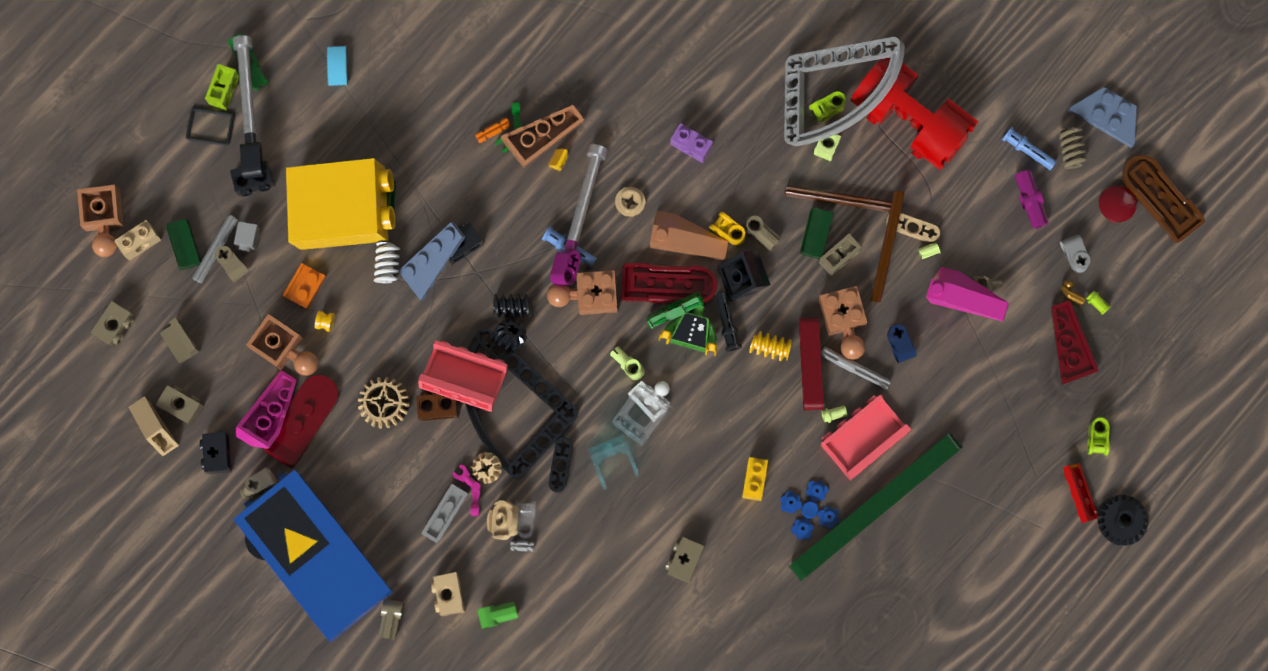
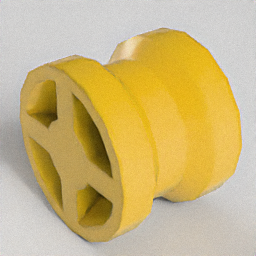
(324, 321)

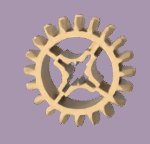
(383, 411)

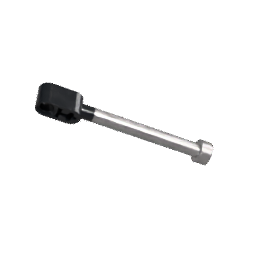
(251, 150)

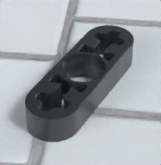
(568, 451)

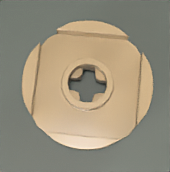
(509, 513)

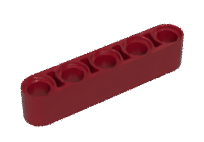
(811, 363)

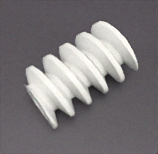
(386, 262)

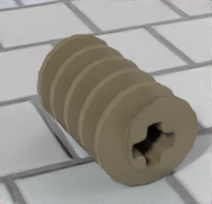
(1071, 147)

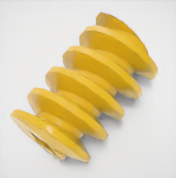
(770, 346)

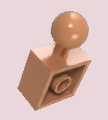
(108, 217)
(587, 301)
(837, 322)
(288, 341)

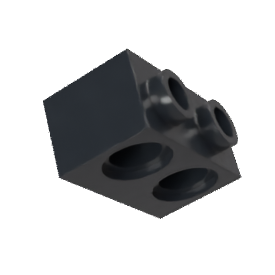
(253, 183)

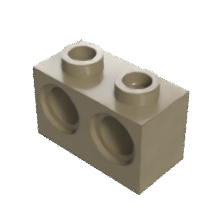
(840, 255)

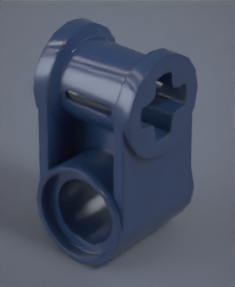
(901, 347)

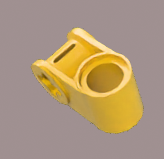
(725, 227)

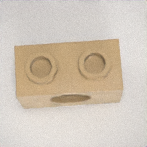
(137, 240)
(455, 603)

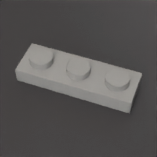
(444, 513)

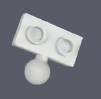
(648, 406)

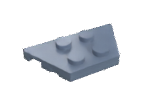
(1109, 114)

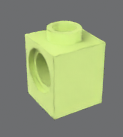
(827, 152)

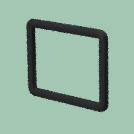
(206, 140)

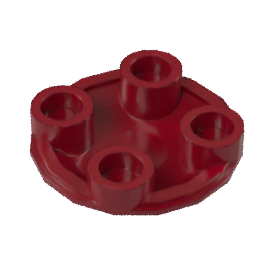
(1117, 204)

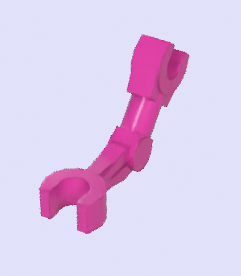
(475, 486)

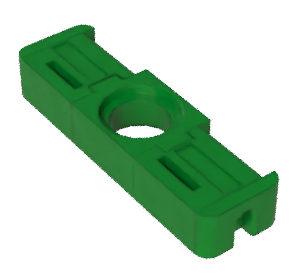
(257, 76)
(675, 309)

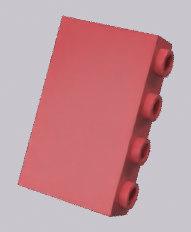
(463, 375)
(864, 437)

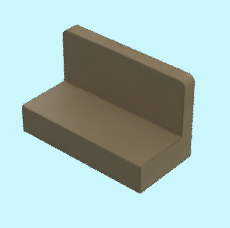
(179, 341)

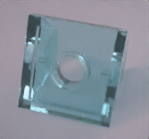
(609, 449)

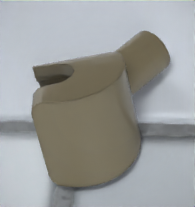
(987, 282)

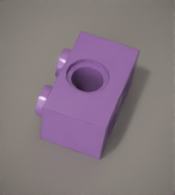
(691, 143)

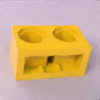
(755, 479)

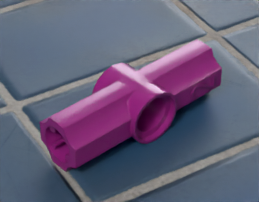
(1031, 199)

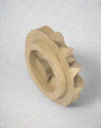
(626, 194)
(494, 470)

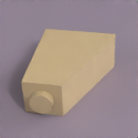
(153, 426)

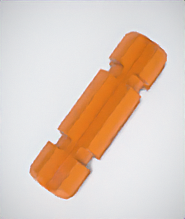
(492, 130)

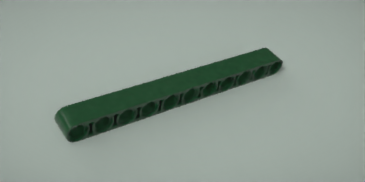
(875, 506)

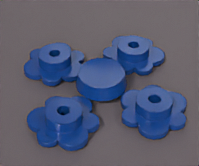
(809, 510)

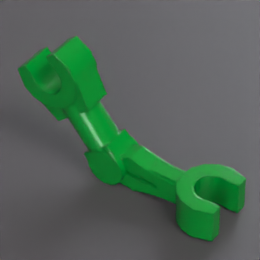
(515, 109)

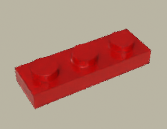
(1080, 493)

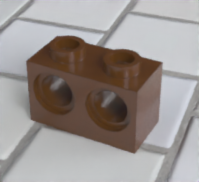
(436, 411)

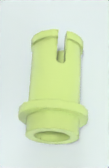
(834, 413)

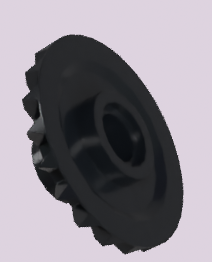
(1110, 523)

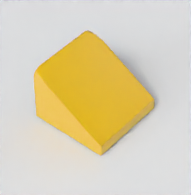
(559, 159)

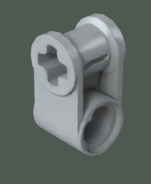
(1075, 249)

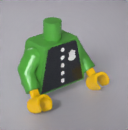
(692, 331)

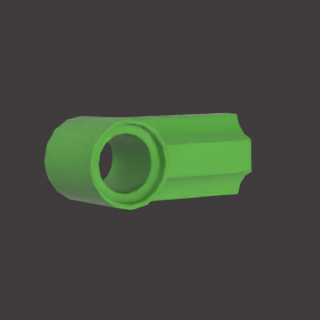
(492, 616)

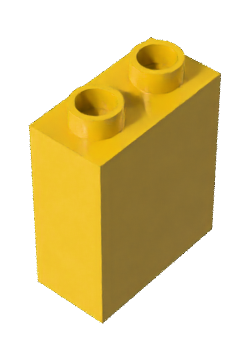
(339, 204)

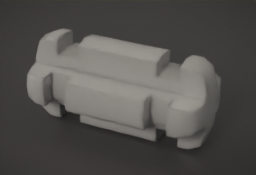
(522, 545)

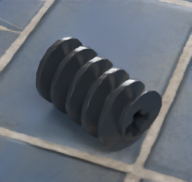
(513, 306)

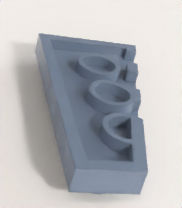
(431, 260)

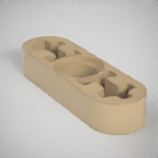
(924, 237)

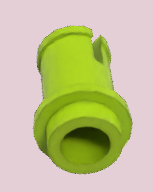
(1098, 302)

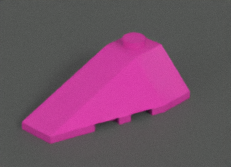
(959, 292)
(266, 416)

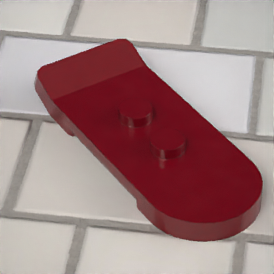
(665, 283)
(303, 419)

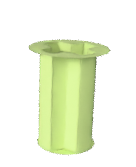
(929, 250)

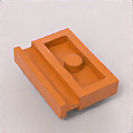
(304, 286)

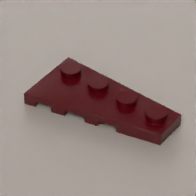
(1072, 348)

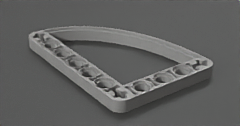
(858, 113)

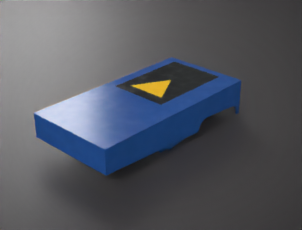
(312, 555)

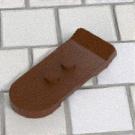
(1161, 197)

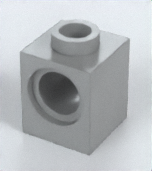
(247, 236)

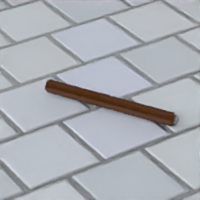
(838, 198)
(887, 246)

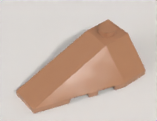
(679, 235)

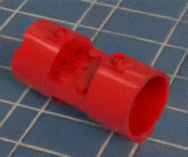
(939, 133)

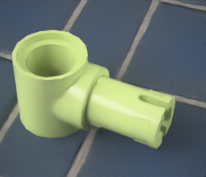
(628, 363)

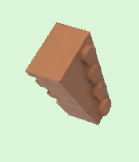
(537, 137)

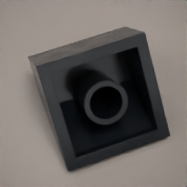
(743, 275)

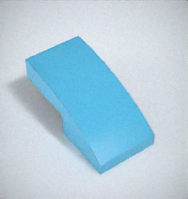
(337, 65)

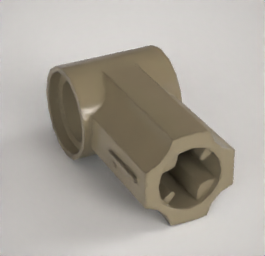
(764, 234)
(390, 613)

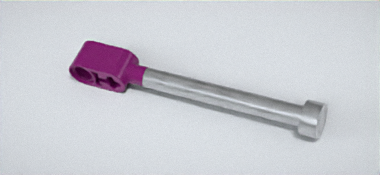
(568, 260)

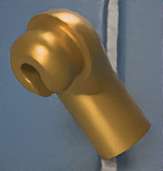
(1070, 294)

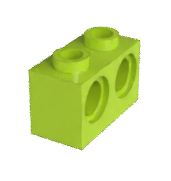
(222, 87)

